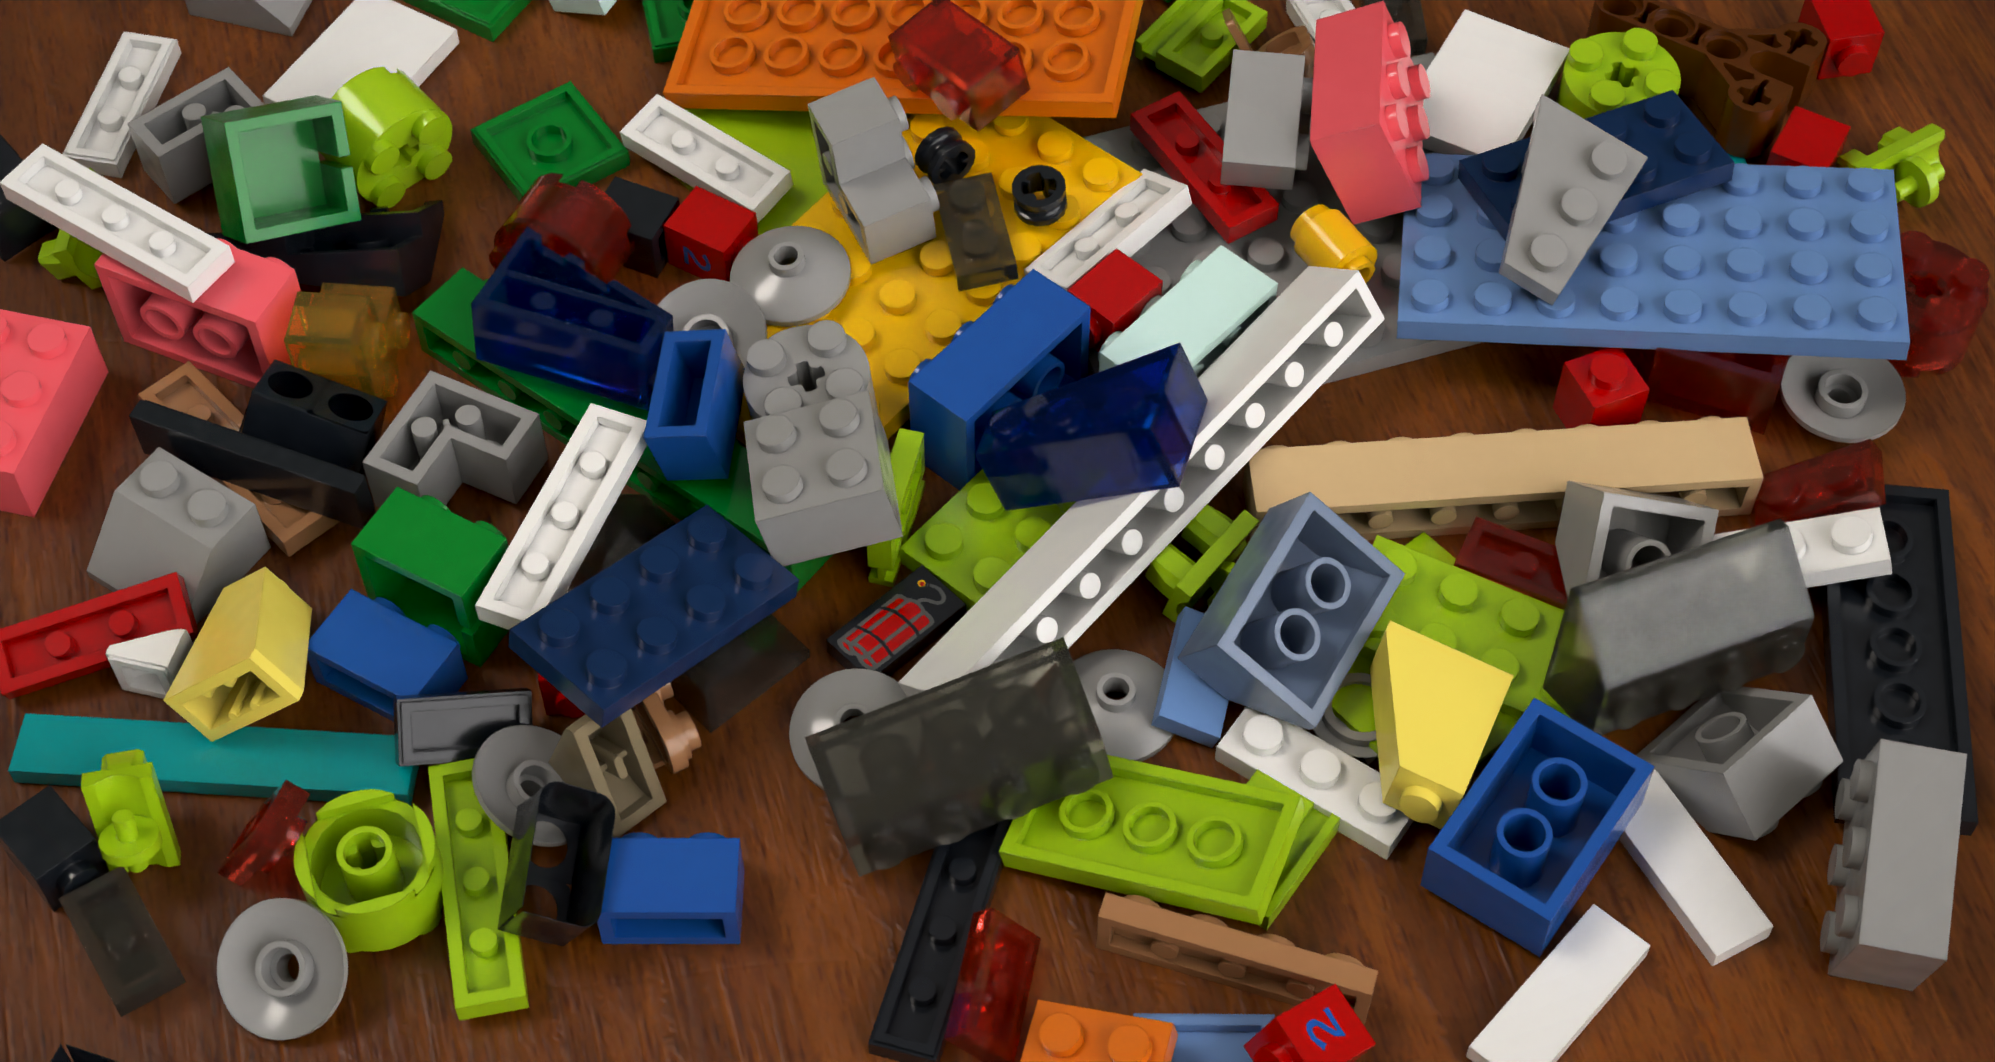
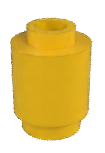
(1330, 240)

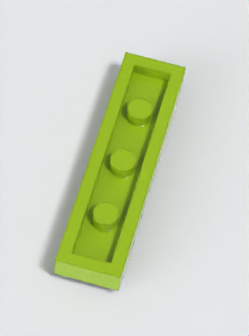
(475, 857)

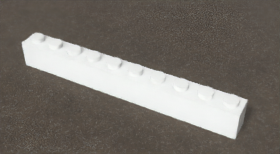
(1111, 539)

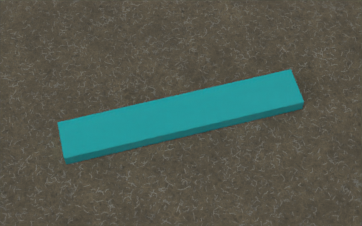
(239, 764)

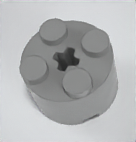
(804, 368)

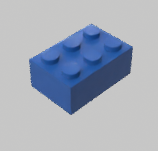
(1015, 350)
(1536, 826)

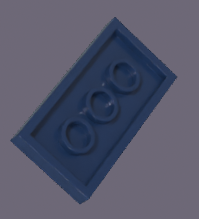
(1678, 149)
(653, 615)

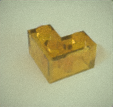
(349, 336)

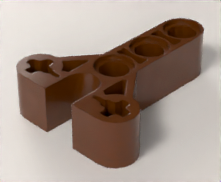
(1733, 75)

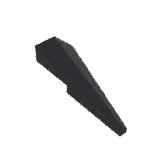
(376, 251)

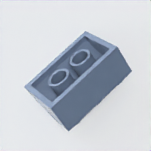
(1292, 613)

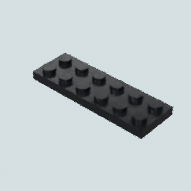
(1899, 645)

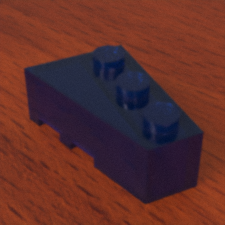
(567, 325)
(1097, 435)

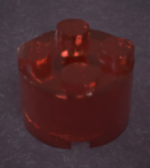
(570, 221)
(1944, 303)

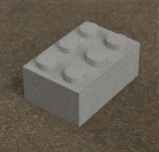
(1895, 865)

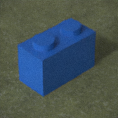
(695, 405)
(378, 653)
(673, 890)

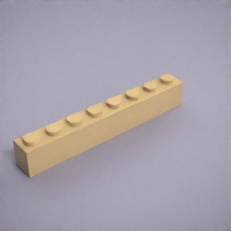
(1507, 477)

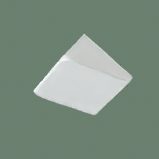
(150, 662)

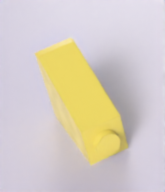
(245, 657)
(1430, 721)

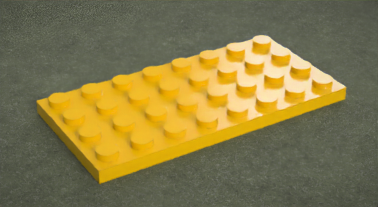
(911, 301)

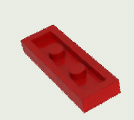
(1193, 155)
(77, 637)

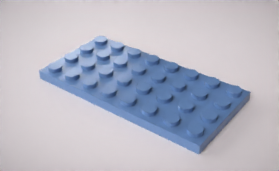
(1743, 267)

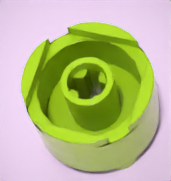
(1615, 72)
(391, 134)
(372, 869)

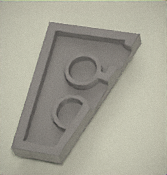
(1564, 198)

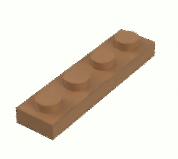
(195, 395)
(1227, 956)

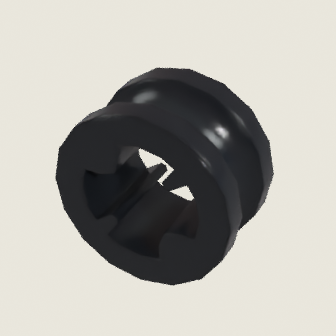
(944, 155)
(1038, 179)

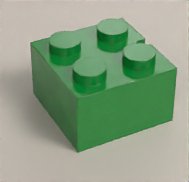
(271, 170)
(432, 567)

